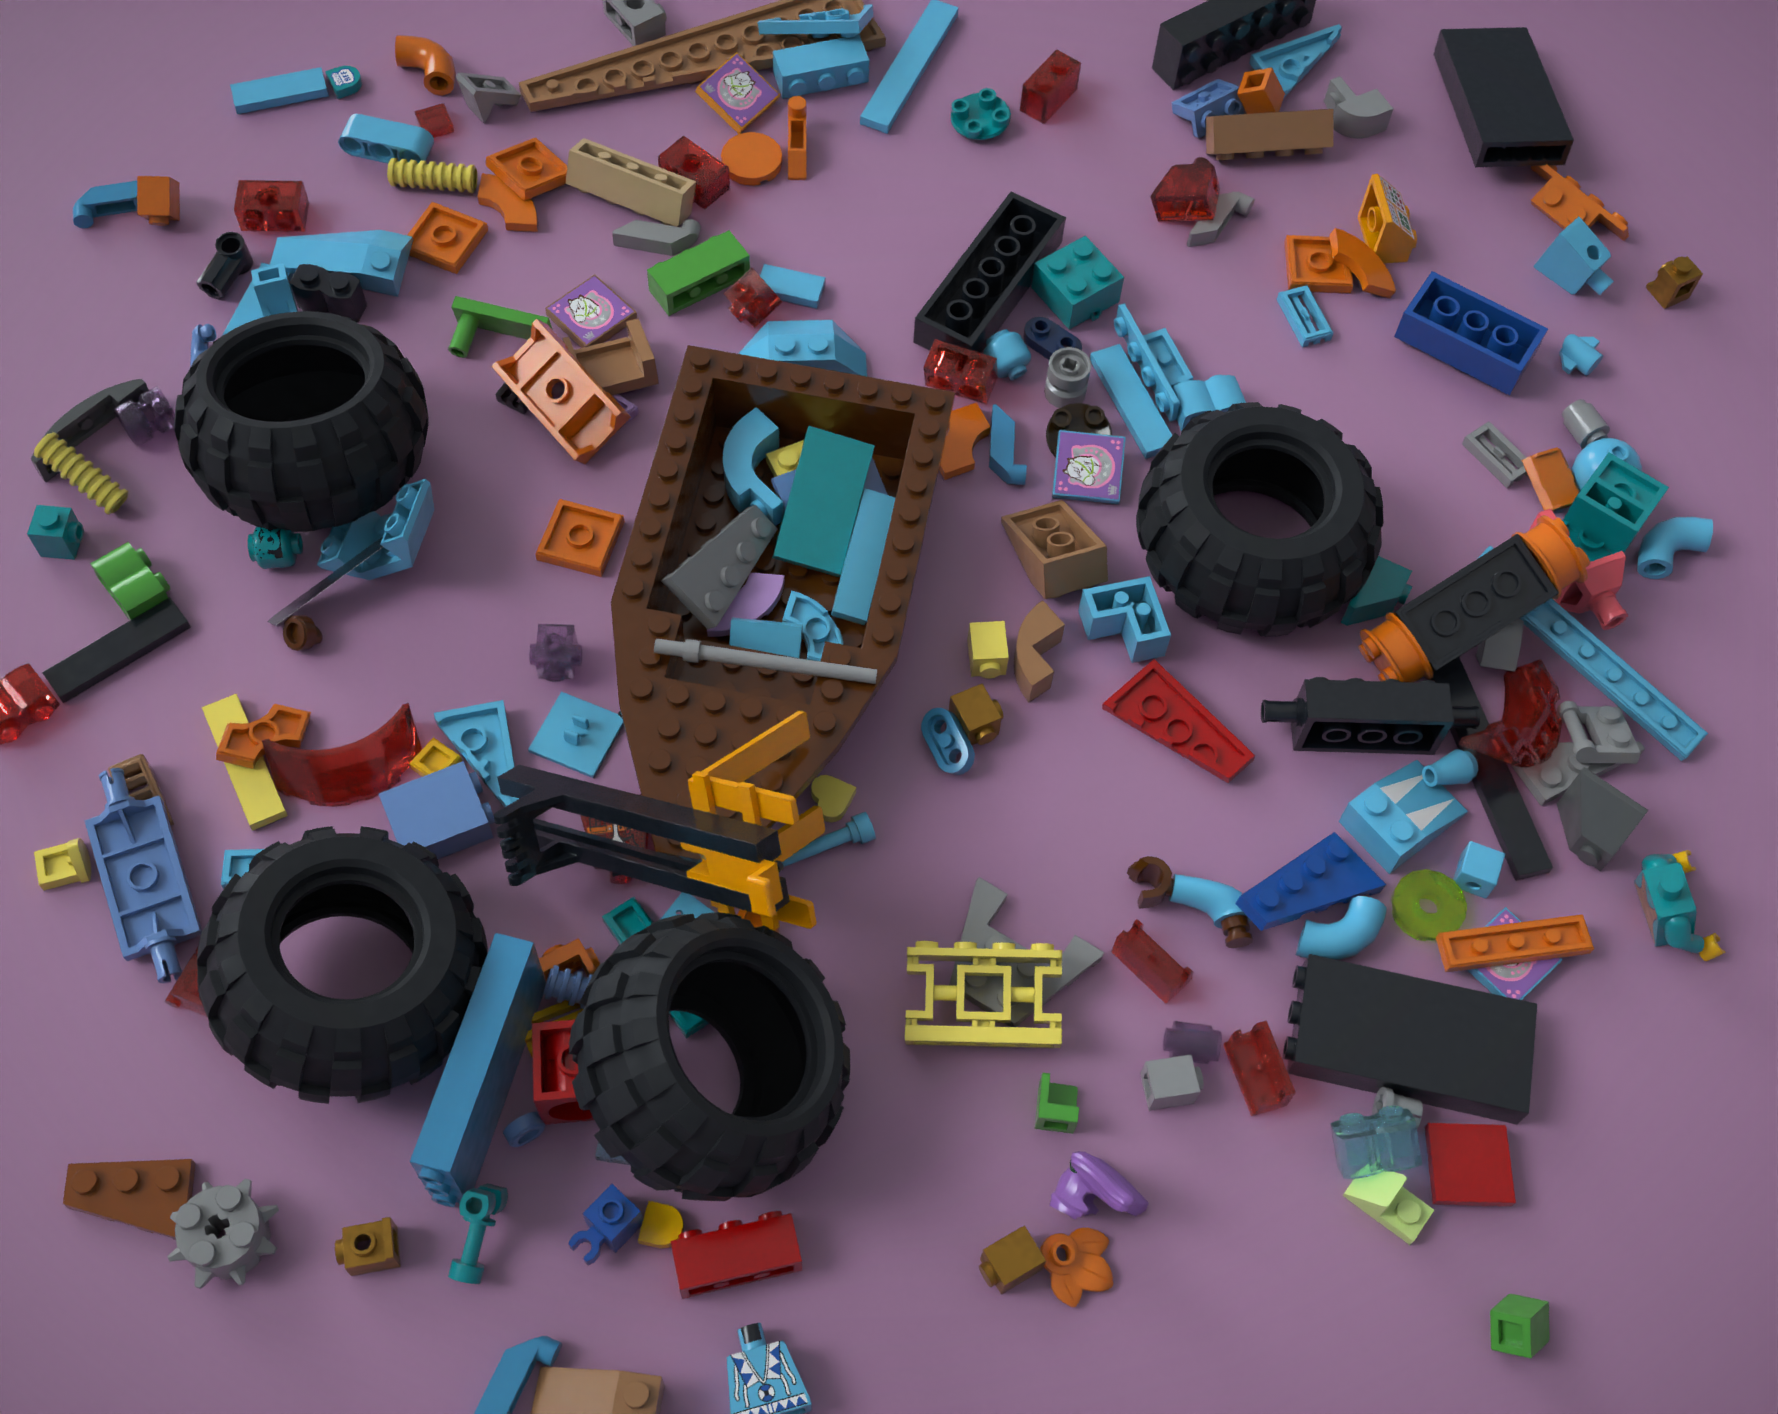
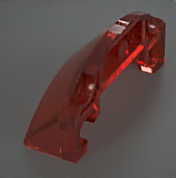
(1529, 720)
(349, 771)

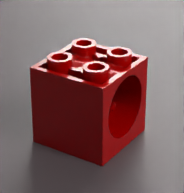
(554, 1074)

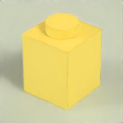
(987, 649)

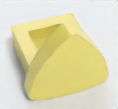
(63, 864)

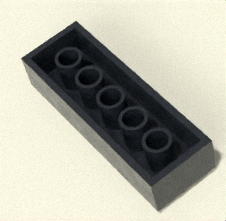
(1222, 33)
(990, 276)

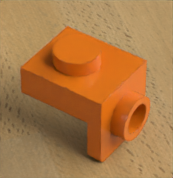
(569, 956)

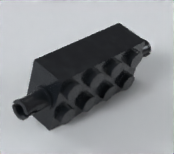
(1370, 716)

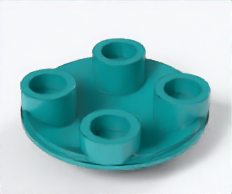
(980, 115)

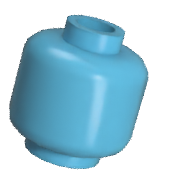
(1010, 353)

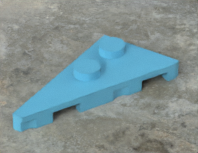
(820, 23)
(1297, 57)
(483, 740)

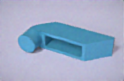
(105, 201)
(1002, 448)
(514, 1373)

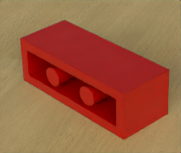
(736, 1254)

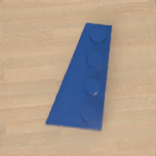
(1310, 883)

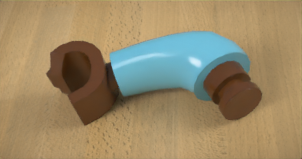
(1205, 895)

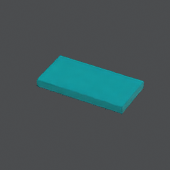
(823, 501)

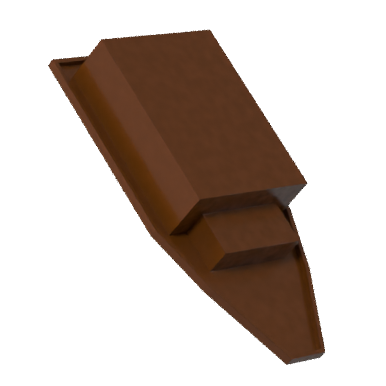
(696, 713)

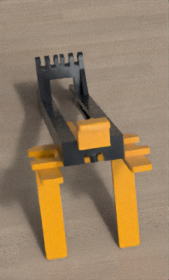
(737, 856)

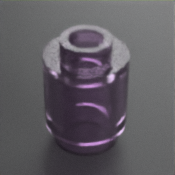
(1193, 1040)

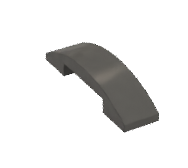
(89, 417)

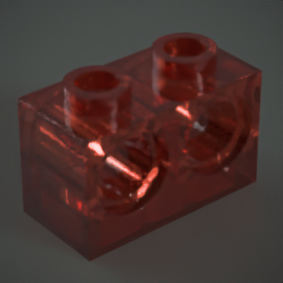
(960, 371)

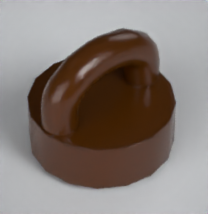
(301, 632)

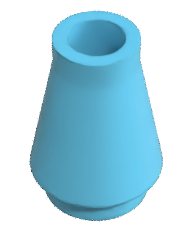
(1452, 769)

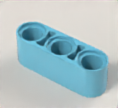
(384, 139)

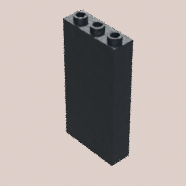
(1502, 97)
(1412, 1036)

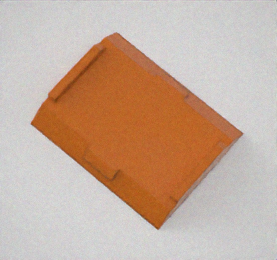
(1551, 479)

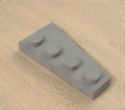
(719, 569)

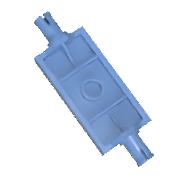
(142, 876)

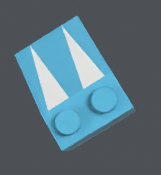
(1400, 816)

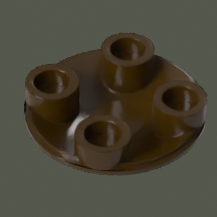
(1076, 418)

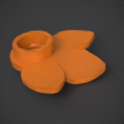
(1082, 1267)

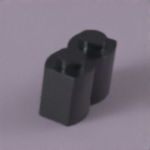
(328, 292)

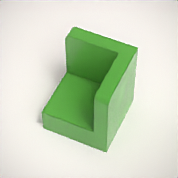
(1056, 1106)
(1519, 1325)

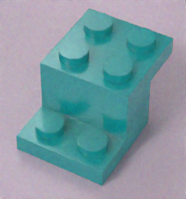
(1612, 508)

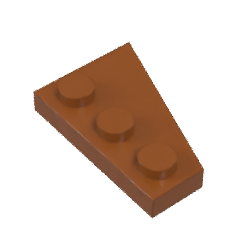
(131, 1191)

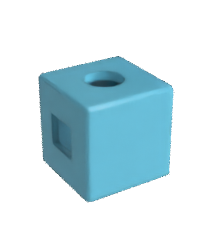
(1478, 869)

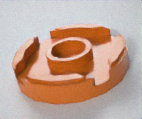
(752, 158)

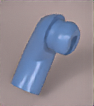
(200, 339)

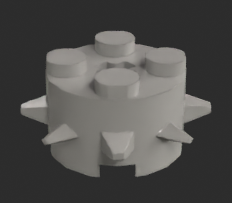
(204, 1218)

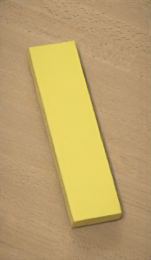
(253, 786)

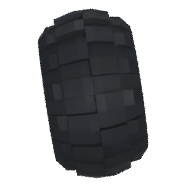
(301, 421)
(1248, 577)
(770, 1015)
(324, 1042)

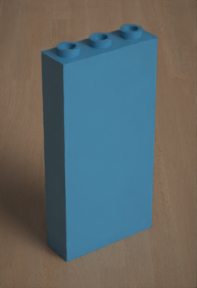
(479, 1070)

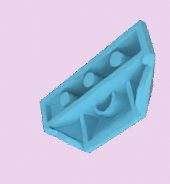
(808, 344)

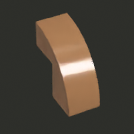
(1037, 635)

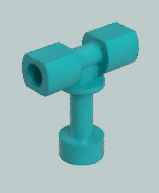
(476, 1208)

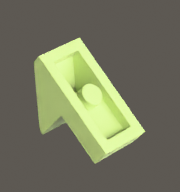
(1390, 1203)

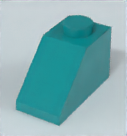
(1380, 593)

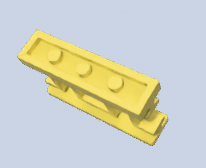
(983, 1027)

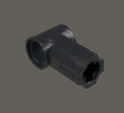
(228, 262)

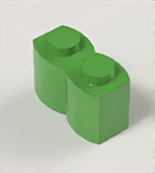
(130, 581)

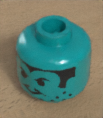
(274, 547)

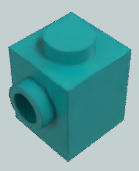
(55, 532)

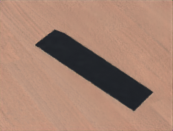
(325, 583)

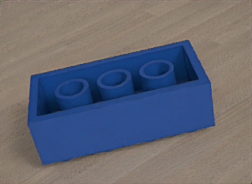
(1470, 332)

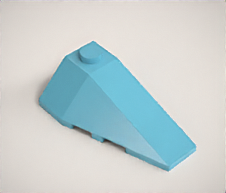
(372, 256)

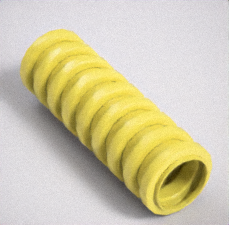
(432, 175)
(81, 473)

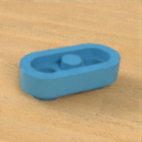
(949, 743)

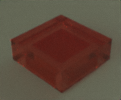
(435, 120)

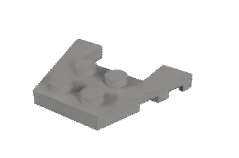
(988, 990)

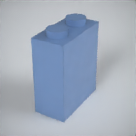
(439, 811)

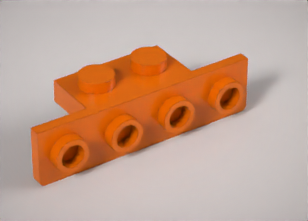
(1564, 202)

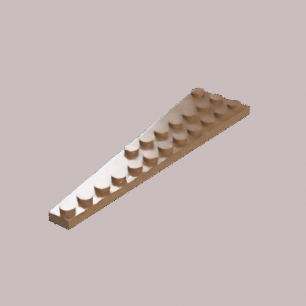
(686, 55)

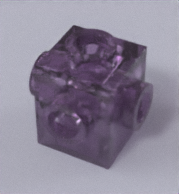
(556, 652)

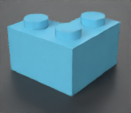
(1127, 610)

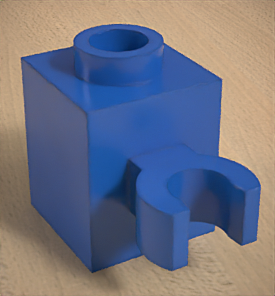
(610, 1221)

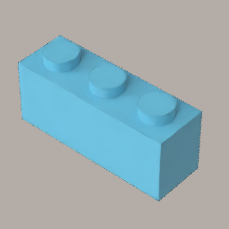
(820, 66)

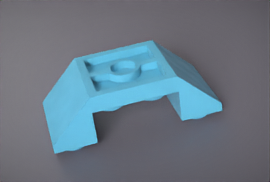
(400, 531)

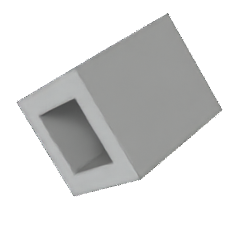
(1171, 1082)

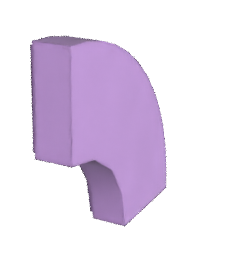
(752, 601)

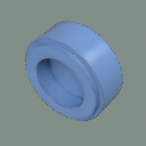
(524, 1129)

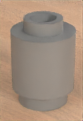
(1584, 423)

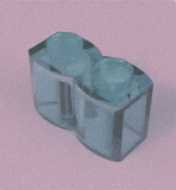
(1376, 1142)

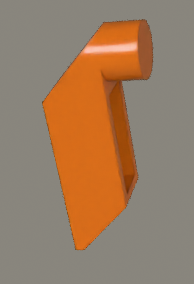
(797, 138)

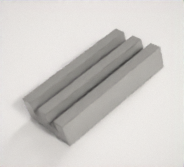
(1493, 457)

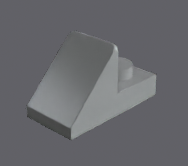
(484, 91)

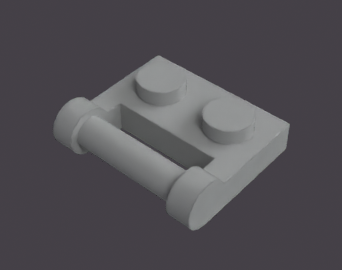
(1608, 730)

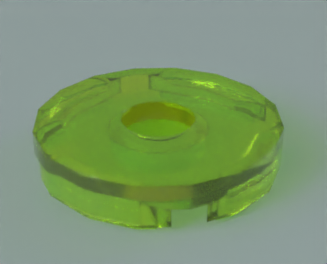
(1437, 888)

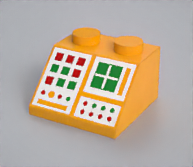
(1386, 222)

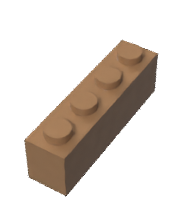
(1269, 132)

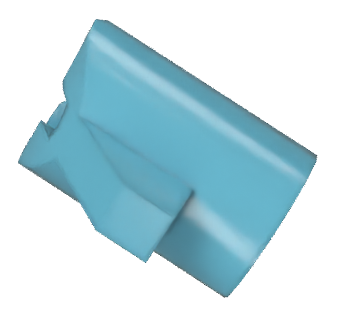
(1580, 354)

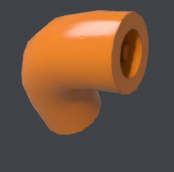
(430, 57)

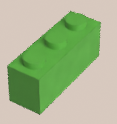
(698, 272)

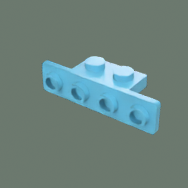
(1158, 359)

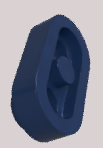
(1050, 338)

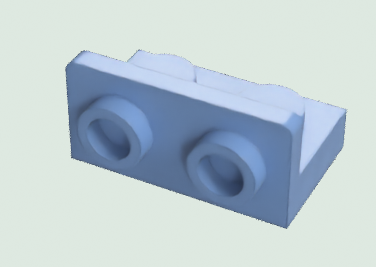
(1210, 100)

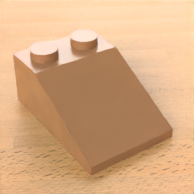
(1057, 549)
(596, 1392)

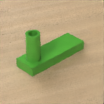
(476, 314)

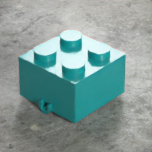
(1077, 282)

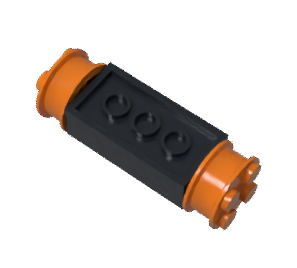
(1475, 603)

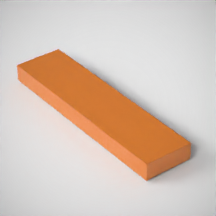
(1514, 943)

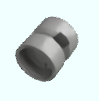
(1067, 377)

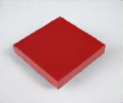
(1469, 1164)

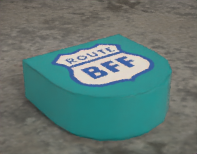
(344, 80)

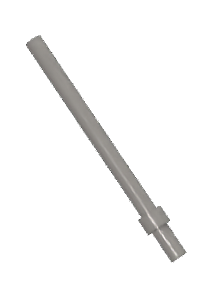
(693, 652)

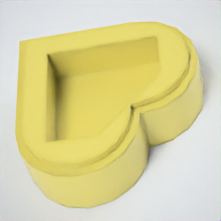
(832, 796)

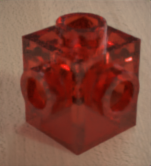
(752, 298)

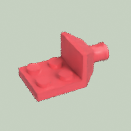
(1599, 589)

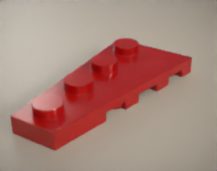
(1175, 718)

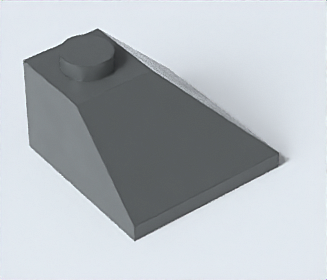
(1597, 818)

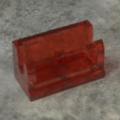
(1151, 962)
(1259, 1069)

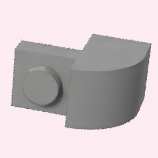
(1357, 115)

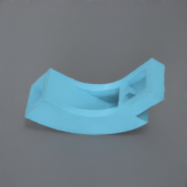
(273, 290)
(742, 452)

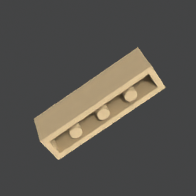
(630, 182)

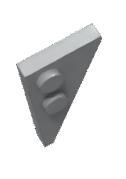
(1558, 772)

